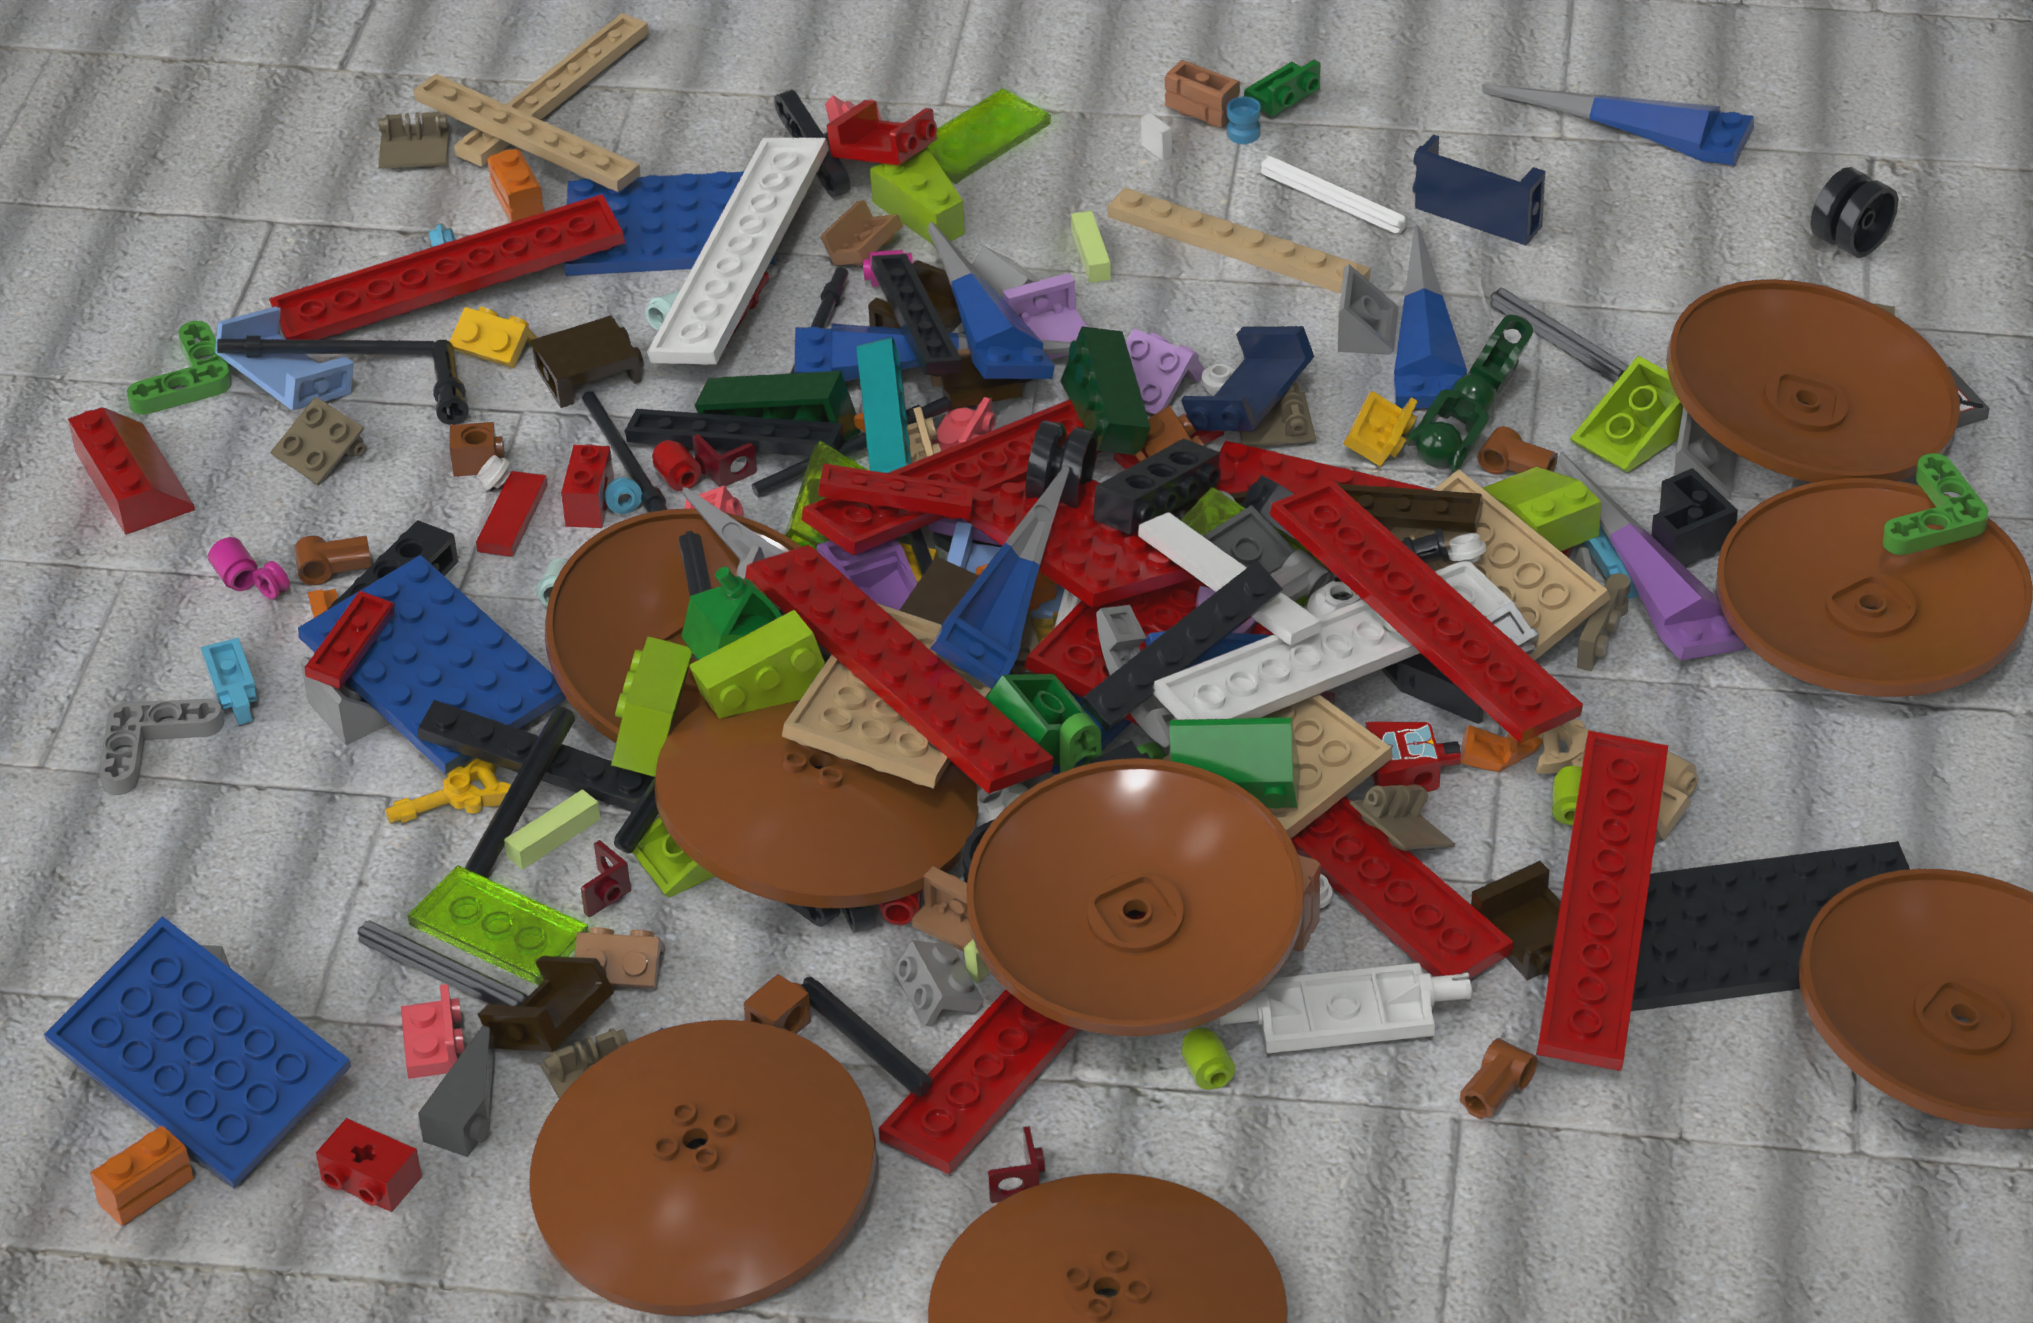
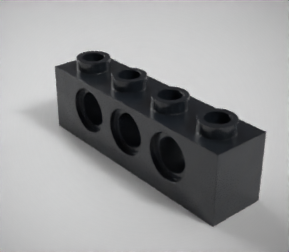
(1156, 485)
(420, 539)

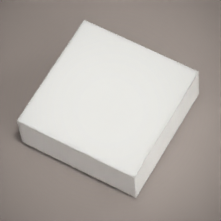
(1156, 136)

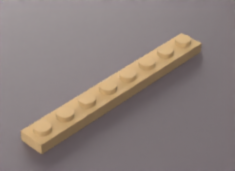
(560, 82)
(527, 132)
(1232, 239)

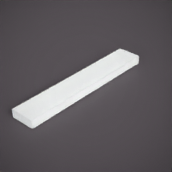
(1217, 568)

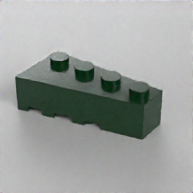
(1106, 390)
(782, 396)

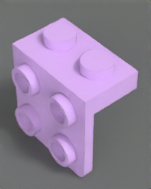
(1048, 308)
(1160, 368)

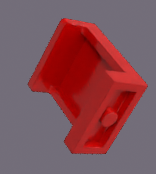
(864, 137)

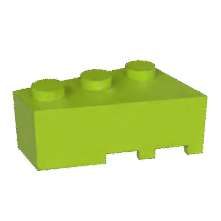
(919, 195)
(760, 668)
(649, 703)

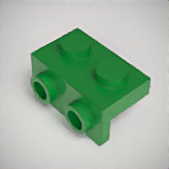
(1285, 87)

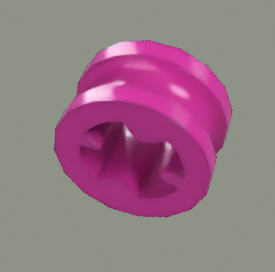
(271, 580)

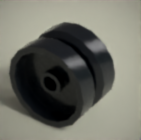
(1854, 212)
(1052, 452)

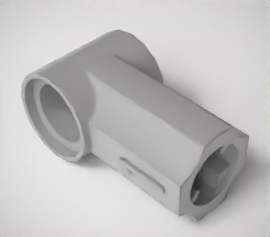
(1301, 575)

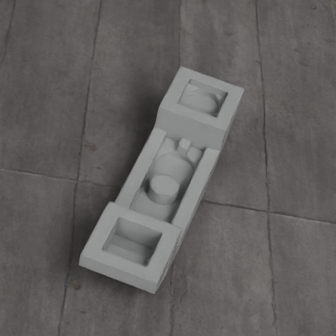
(1119, 640)

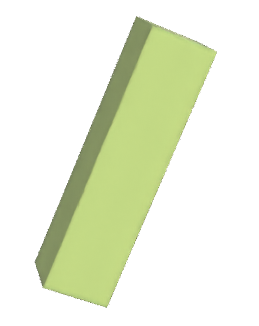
(1090, 246)
(552, 829)

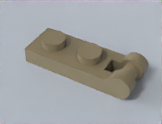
(1595, 636)

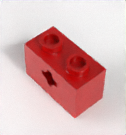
(585, 486)
(368, 1165)

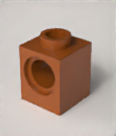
(473, 446)
(779, 1005)

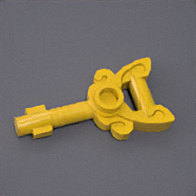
(457, 792)

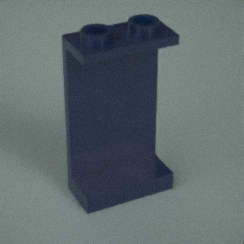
(1478, 196)
(1270, 367)

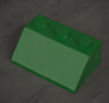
(1246, 751)

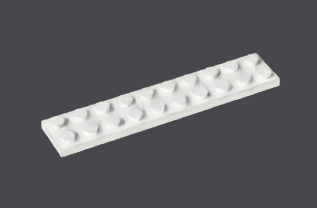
(738, 251)
(1276, 675)

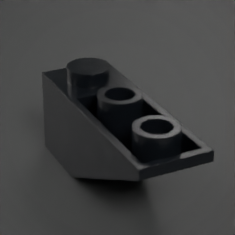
(1424, 681)

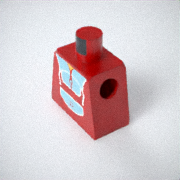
(1415, 754)

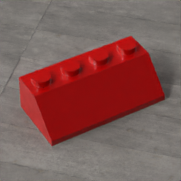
(128, 469)

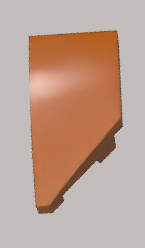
(321, 600)
(1494, 752)

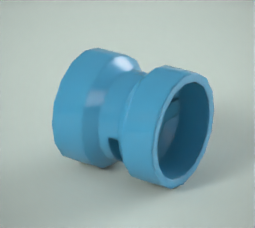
(1243, 118)

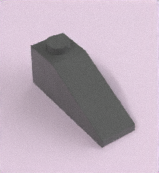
(460, 1106)

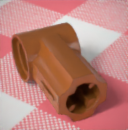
(1507, 451)
(320, 559)
(1501, 1071)

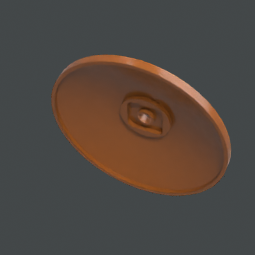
(1869, 380)
(1815, 557)
(619, 592)
(799, 833)
(1145, 838)
(1904, 959)
(715, 1222)
(1145, 1237)

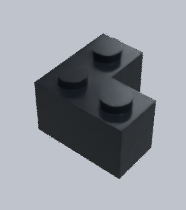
(1692, 517)

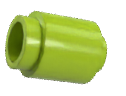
(1564, 793)
(1207, 1058)

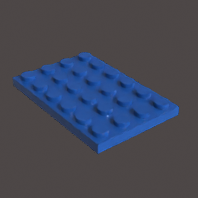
(661, 221)
(442, 652)
(198, 1051)

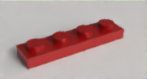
(896, 491)

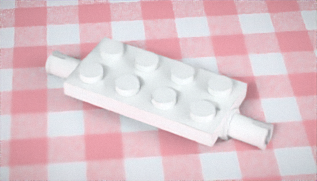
(1348, 1006)

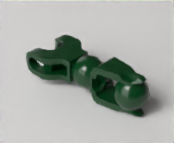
(1470, 399)

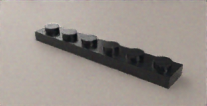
(916, 315)
(732, 431)
(1181, 645)
(510, 747)

